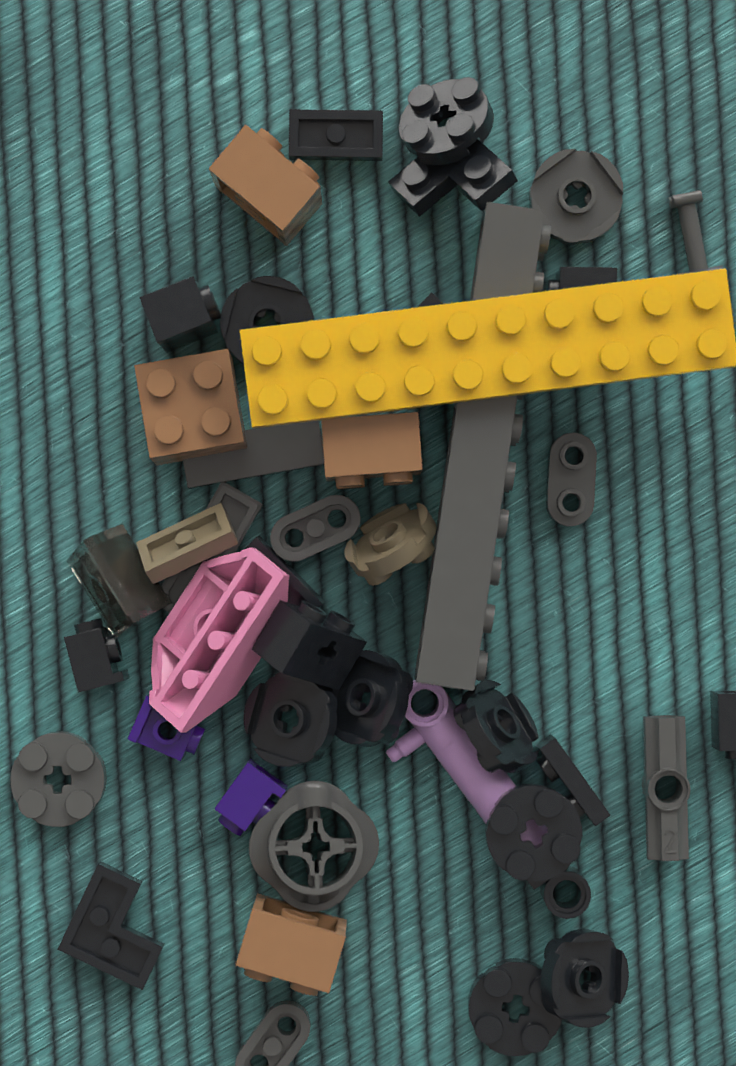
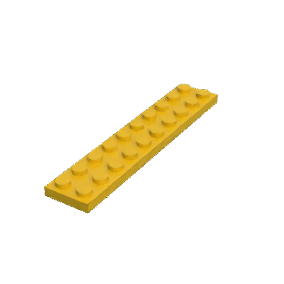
(489, 348)

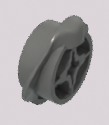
(362, 845)

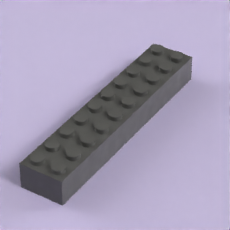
(478, 473)

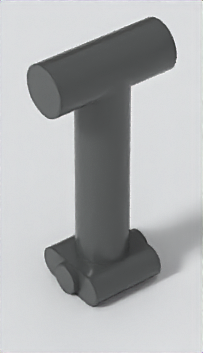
(691, 230)

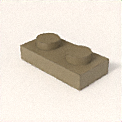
(187, 543)

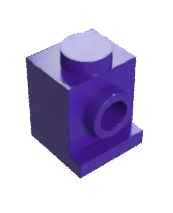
(147, 732)
(249, 797)

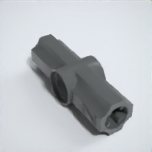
(665, 818)

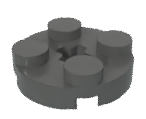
(579, 169)
(37, 797)

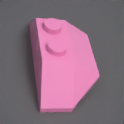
(209, 636)

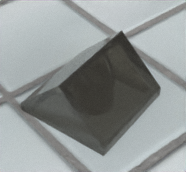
(116, 580)

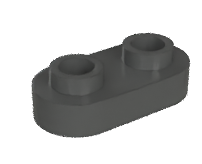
(571, 479)
(315, 528)
(272, 1041)

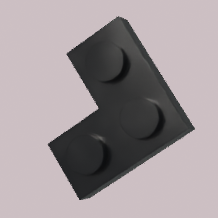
(478, 177)
(98, 930)

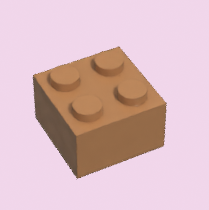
(267, 184)
(190, 406)
(372, 448)
(292, 945)

